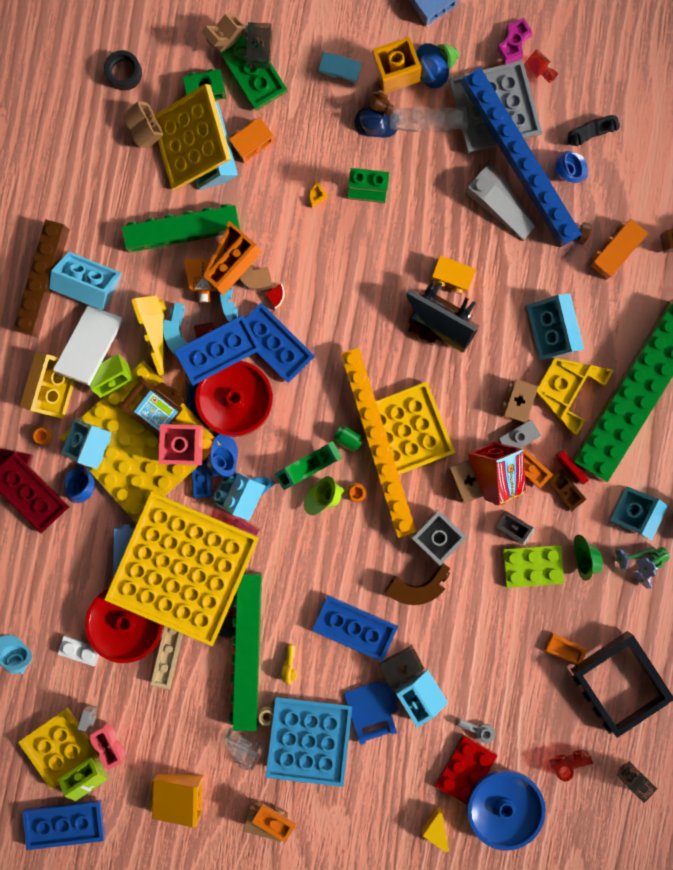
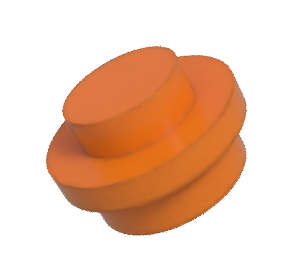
(42, 436)
(356, 492)

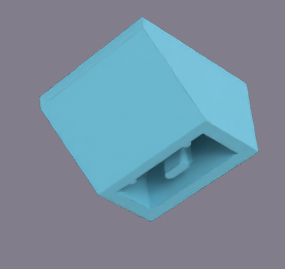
(238, 495)
(421, 698)

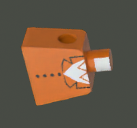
(197, 283)

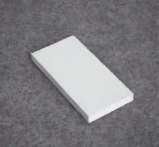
(88, 345)

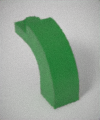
(308, 465)

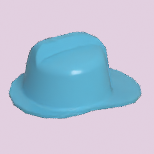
(14, 654)

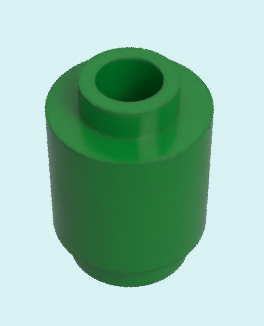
(348, 438)

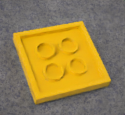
(58, 747)

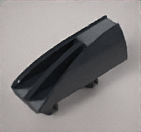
(449, 325)

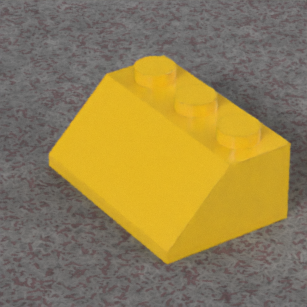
(46, 390)

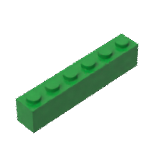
(180, 228)

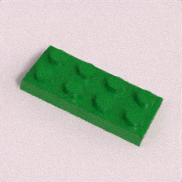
(258, 85)

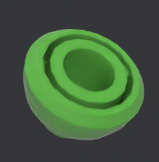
(449, 54)

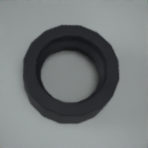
(116, 57)

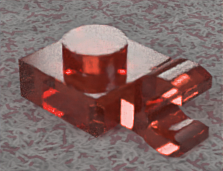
(538, 65)

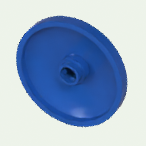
(506, 810)

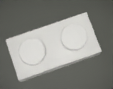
(78, 650)

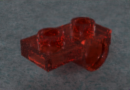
(577, 759)

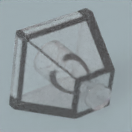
(243, 749)

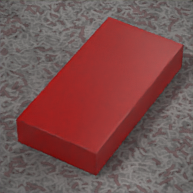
(571, 467)

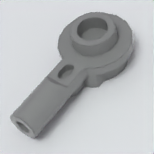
(484, 732)

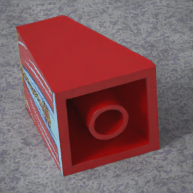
(499, 472)

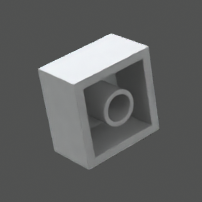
(438, 537)

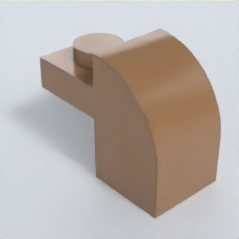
(225, 33)
(257, 280)

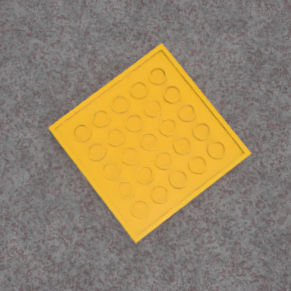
(132, 456)
(182, 568)

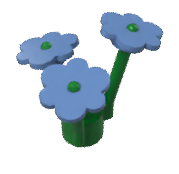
(646, 566)

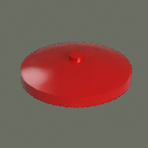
(235, 400)
(120, 633)

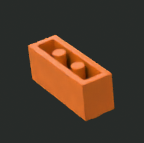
(618, 248)

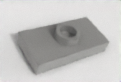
(521, 435)

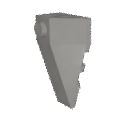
(498, 198)

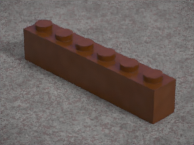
(37, 290)

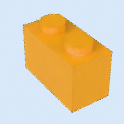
(453, 275)

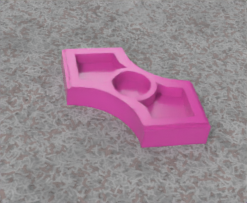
(511, 48)

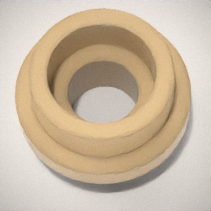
(265, 722)

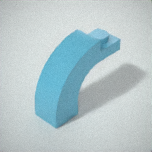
(172, 328)

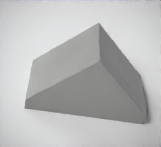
(515, 528)

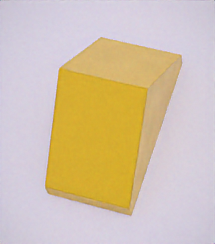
(435, 830)

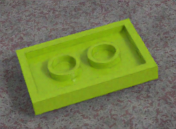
(533, 566)

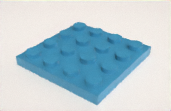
(309, 742)

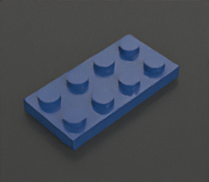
(278, 344)
(217, 350)
(355, 628)
(63, 825)

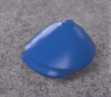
(571, 167)
(79, 484)

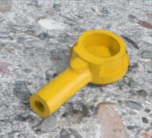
(288, 672)

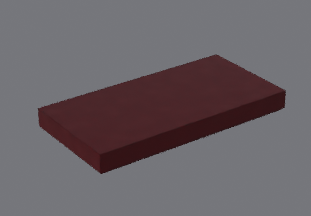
(30, 493)

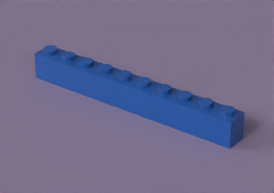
(520, 157)

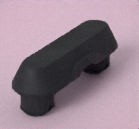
(593, 128)

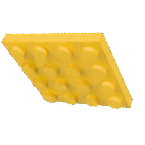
(192, 137)
(413, 428)

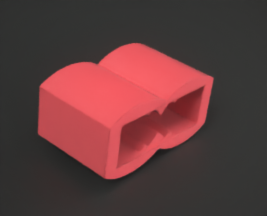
(110, 750)

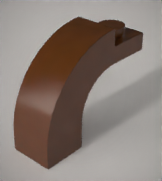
(418, 594)

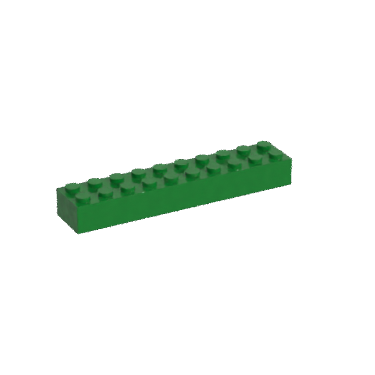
(629, 402)

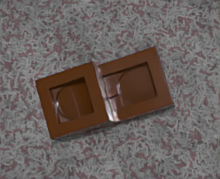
(566, 490)

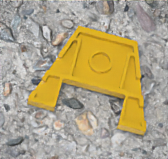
(562, 385)

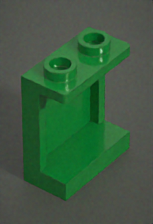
(368, 185)

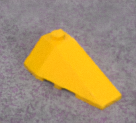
(151, 314)

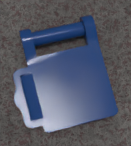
(370, 706)

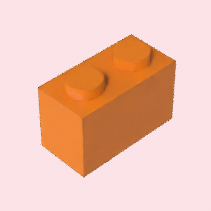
(251, 139)

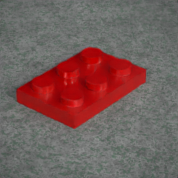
(465, 768)

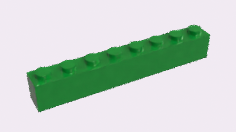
(246, 653)

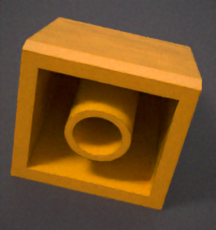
(397, 65)
(177, 798)

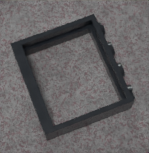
(602, 655)

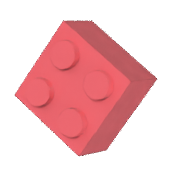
(180, 444)

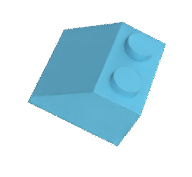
(86, 443)
(639, 513)

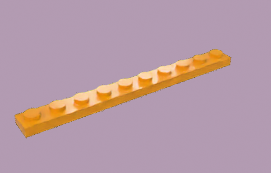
(378, 442)

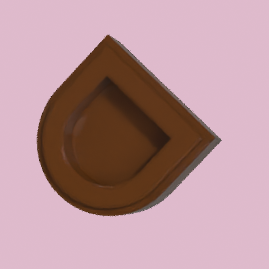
(585, 230)

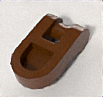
(380, 102)

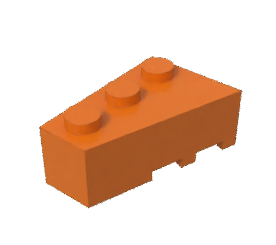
(231, 259)

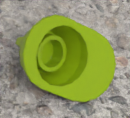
(322, 496)

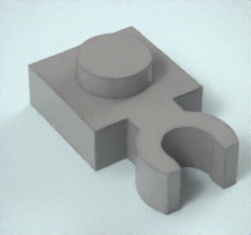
(88, 718)

